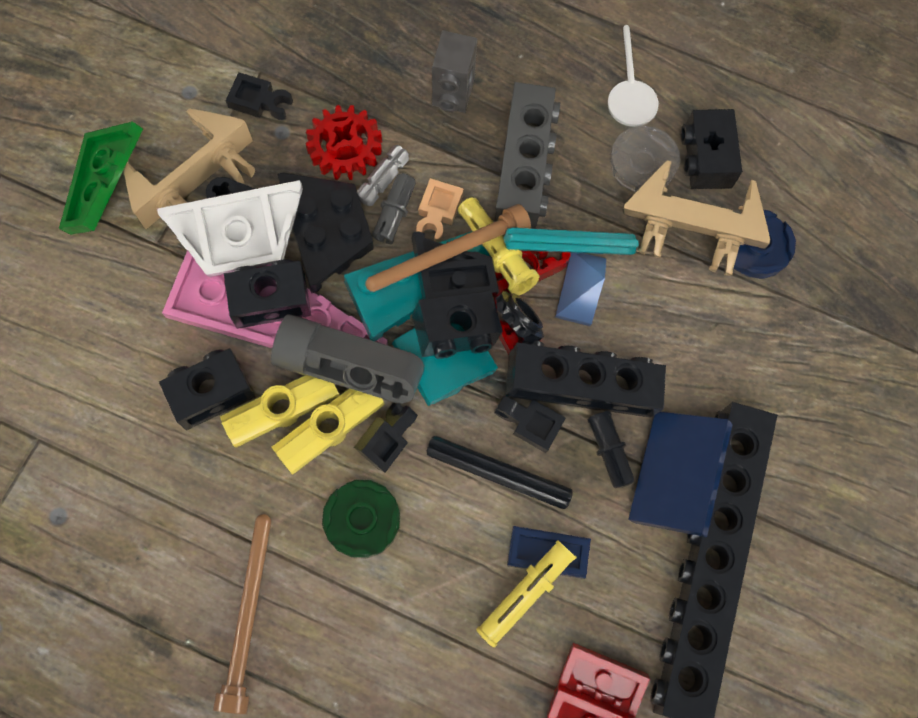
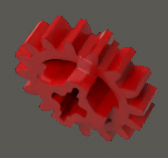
(344, 142)

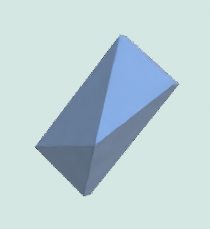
(581, 288)

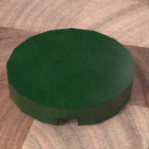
(361, 519)

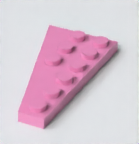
(204, 304)

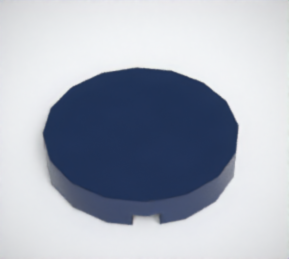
(768, 262)

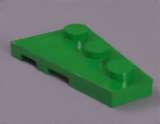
(97, 174)

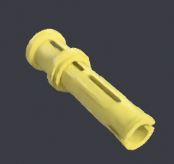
(505, 261)

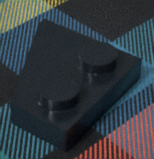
(455, 276)

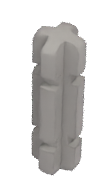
(382, 175)

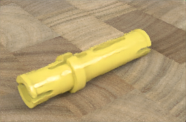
(492, 628)

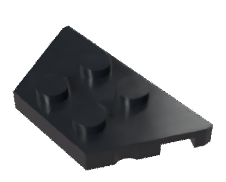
(328, 227)

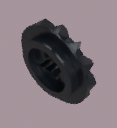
(520, 316)

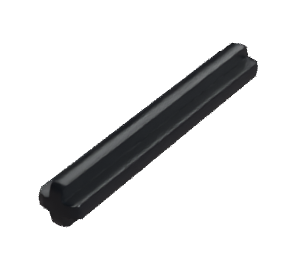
(499, 472)

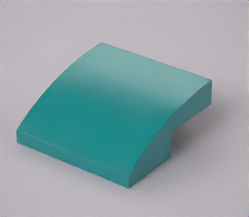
(448, 375)

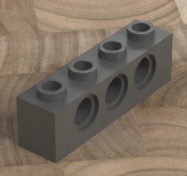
(536, 106)

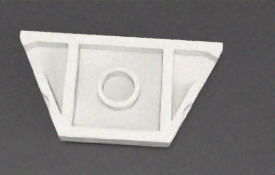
(236, 227)

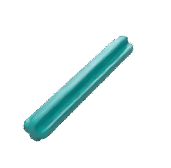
(570, 241)

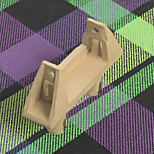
(226, 139)
(722, 223)

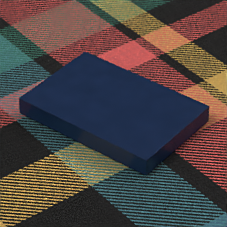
(681, 473)

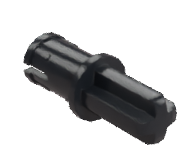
(611, 449)

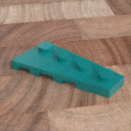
(393, 303)

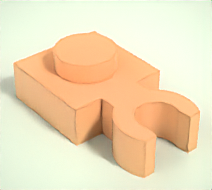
(438, 206)

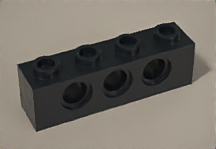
(643, 377)

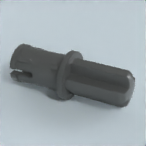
(394, 208)

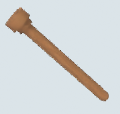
(511, 217)
(232, 695)

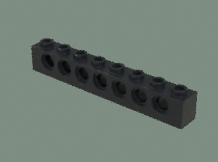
(755, 432)

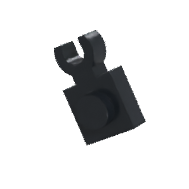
(255, 95)

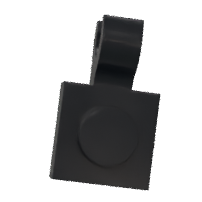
(536, 423)
(384, 438)

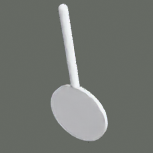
(632, 101)

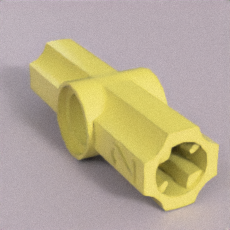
(257, 417)
(308, 441)

